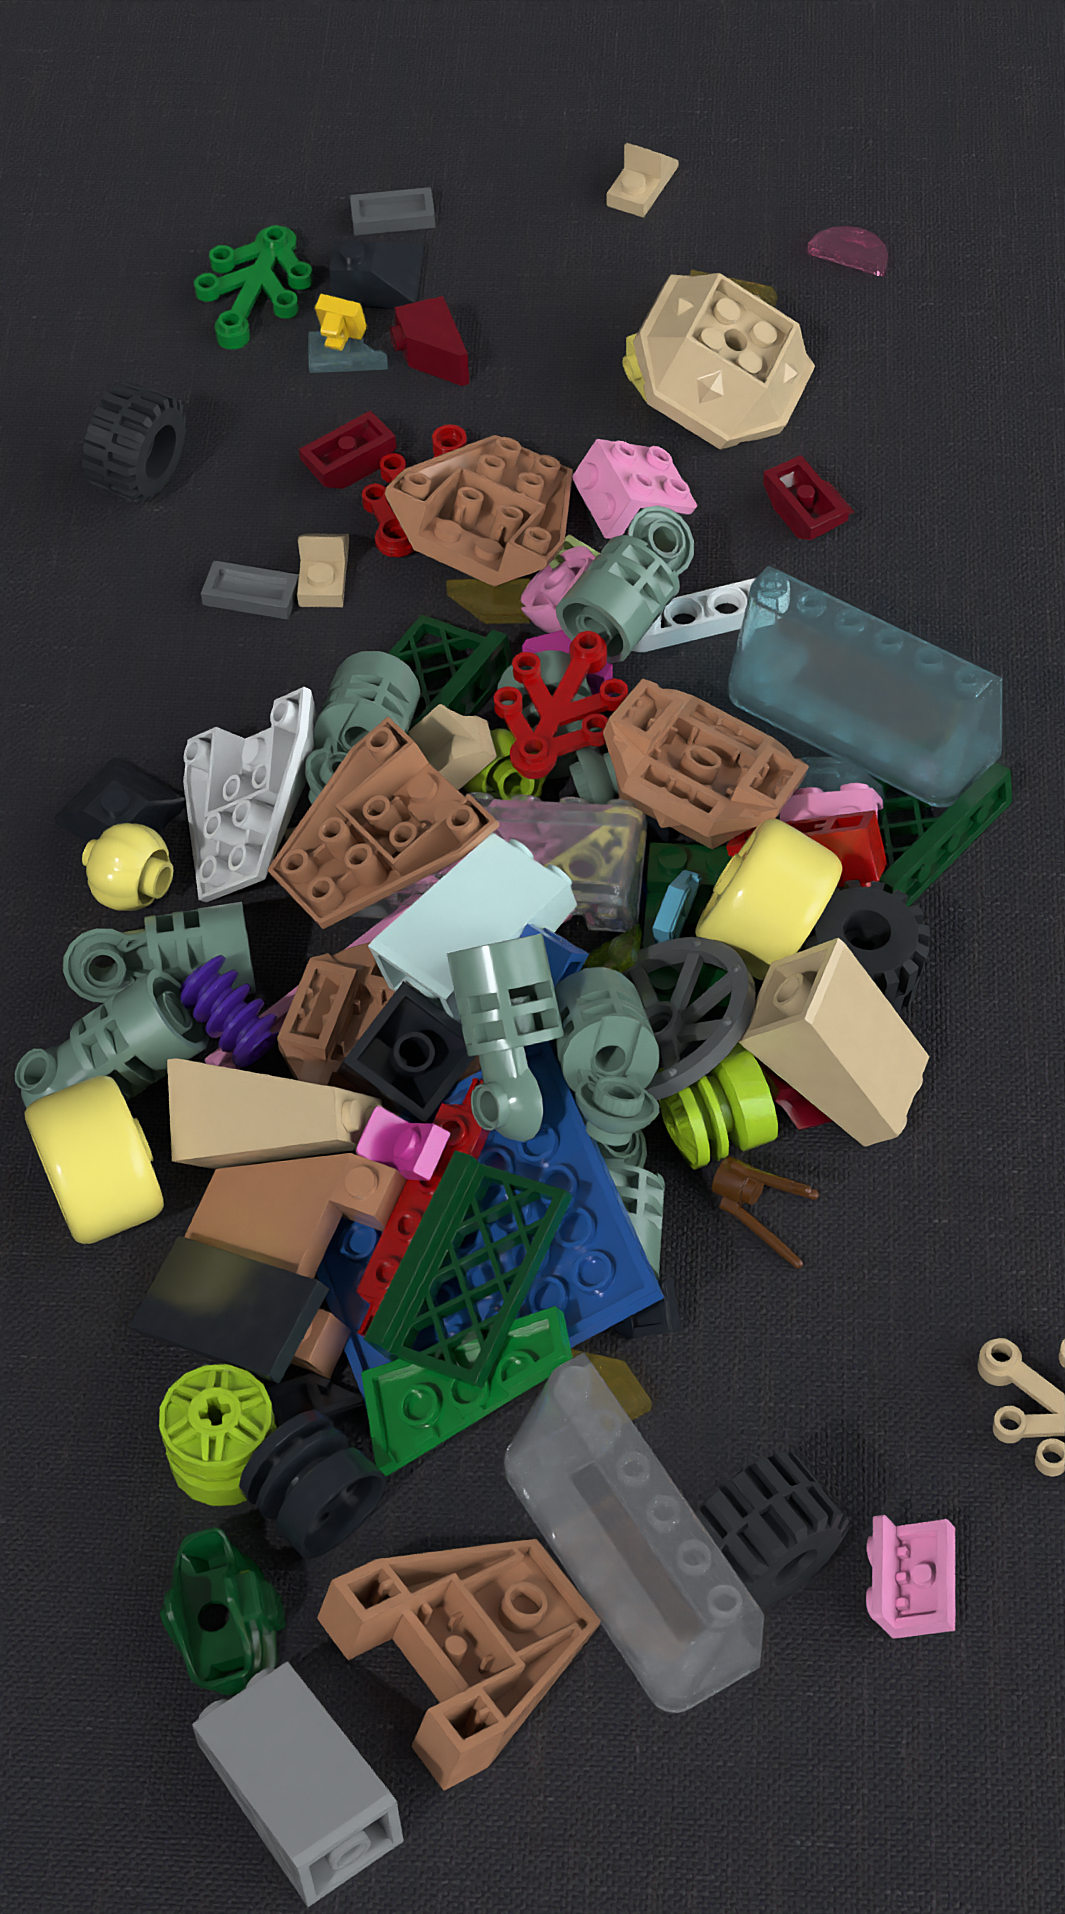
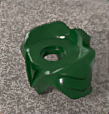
(211, 1573)

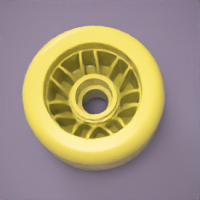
(770, 895)
(95, 1159)

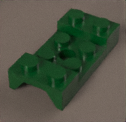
(664, 866)

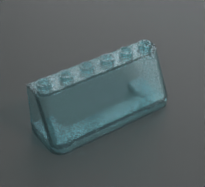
(865, 690)

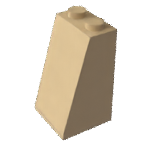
(837, 1041)
(255, 1118)

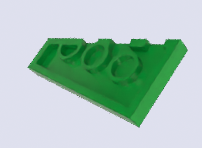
(419, 1408)

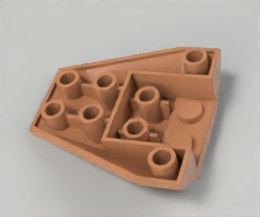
(485, 508)
(377, 829)

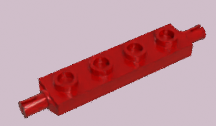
(413, 1201)

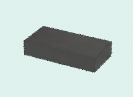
(392, 211)
(250, 589)

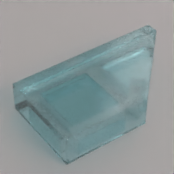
(353, 357)

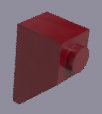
(431, 340)

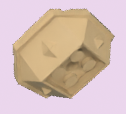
(721, 360)

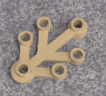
(1038, 1388)

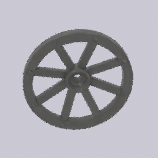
(675, 1022)

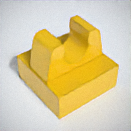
(339, 320)

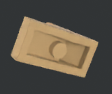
(640, 180)
(322, 569)

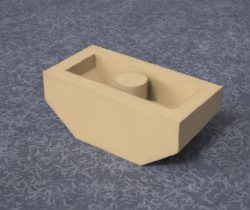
(454, 744)

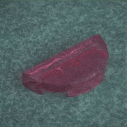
(851, 248)

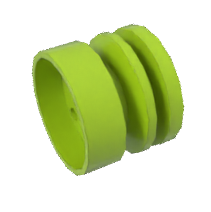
(721, 1104)
(208, 1457)

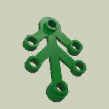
(271, 247)

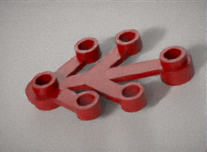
(390, 536)
(587, 656)

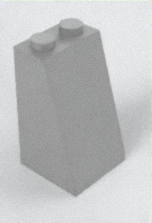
(299, 1781)

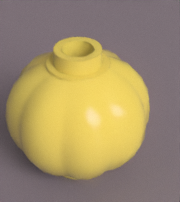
(127, 867)

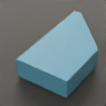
(676, 906)

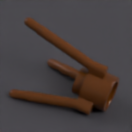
(744, 1183)

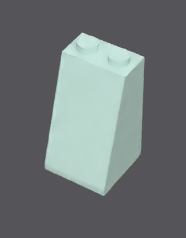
(475, 904)

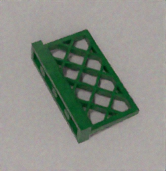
(472, 678)
(942, 837)
(435, 1258)

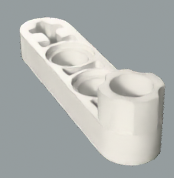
(702, 607)

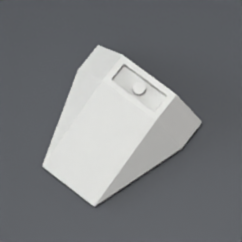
(245, 794)

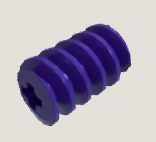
(228, 1013)

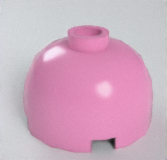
(551, 585)

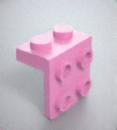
(625, 477)

